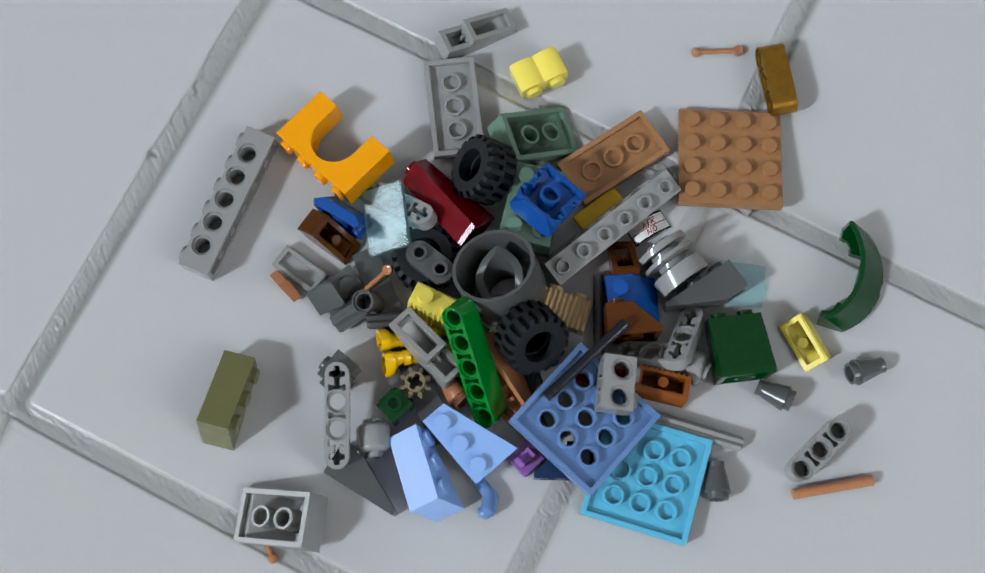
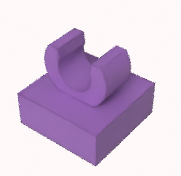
(525, 458)

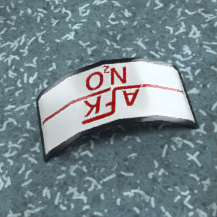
(648, 227)

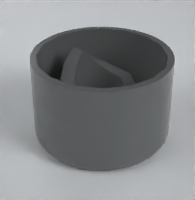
(490, 259)

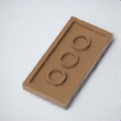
(614, 157)

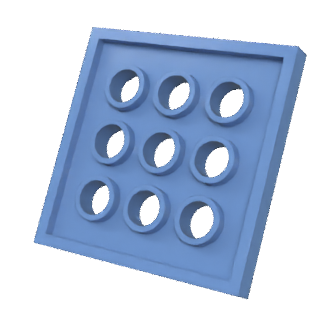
(568, 458)

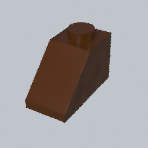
(329, 236)

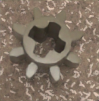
(413, 376)

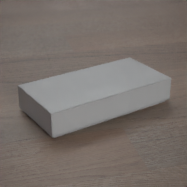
(299, 269)

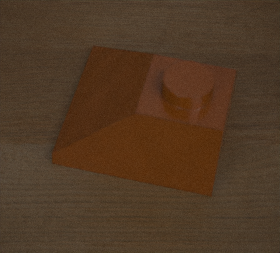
(641, 324)

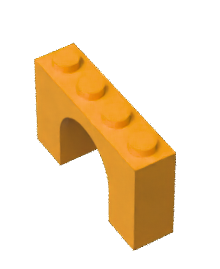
(346, 177)

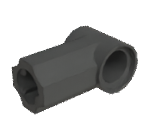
(355, 309)

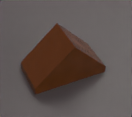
(623, 259)

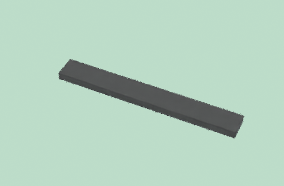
(368, 270)

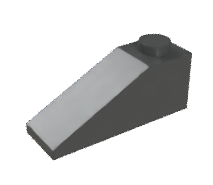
(361, 479)

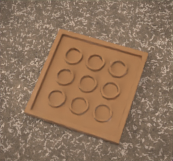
(729, 159)

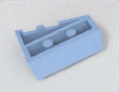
(467, 442)
(424, 475)

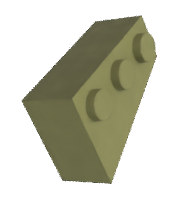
(227, 400)

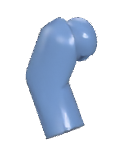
(489, 500)

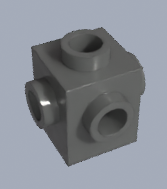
(338, 357)

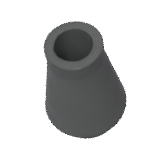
(862, 370)
(776, 394)
(717, 483)

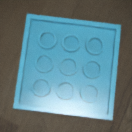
(653, 485)

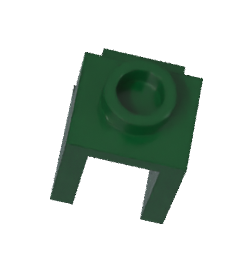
(394, 405)

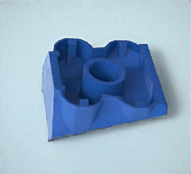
(546, 200)
(343, 214)

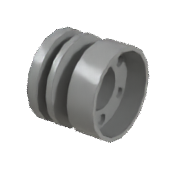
(672, 263)

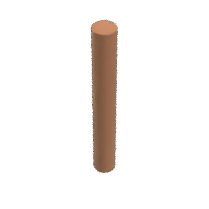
(832, 487)

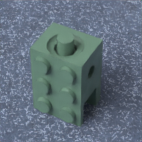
(513, 222)

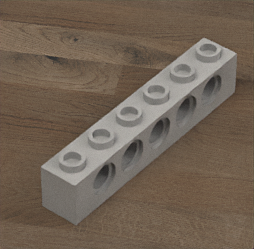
(609, 227)
(208, 263)

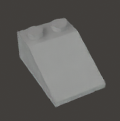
(281, 519)

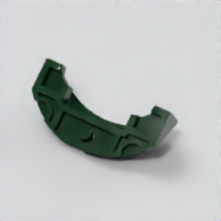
(866, 286)

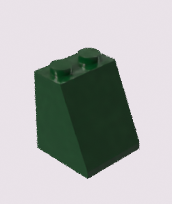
(739, 347)

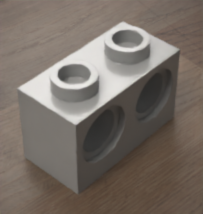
(609, 382)

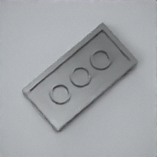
(452, 104)

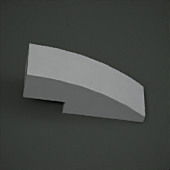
(474, 34)
(425, 347)

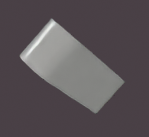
(829, 444)

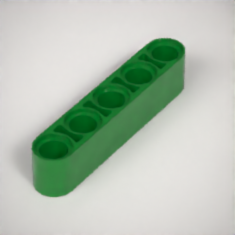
(474, 361)

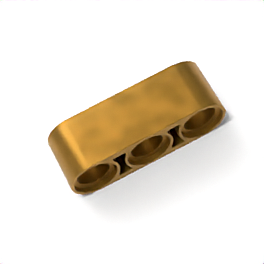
(776, 79)

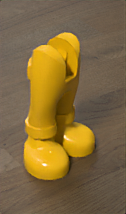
(392, 360)

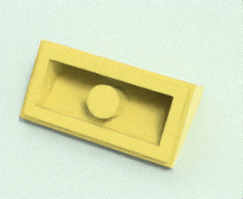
(805, 341)

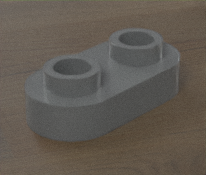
(428, 262)

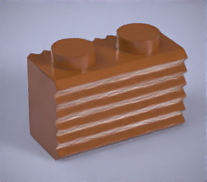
(663, 386)

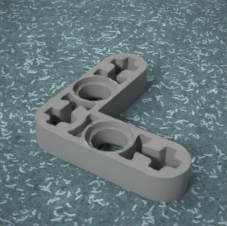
(668, 353)

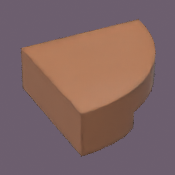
(285, 285)

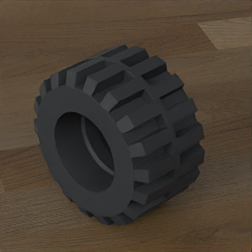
(483, 170)
(439, 241)
(531, 337)

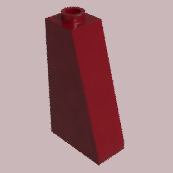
(456, 214)

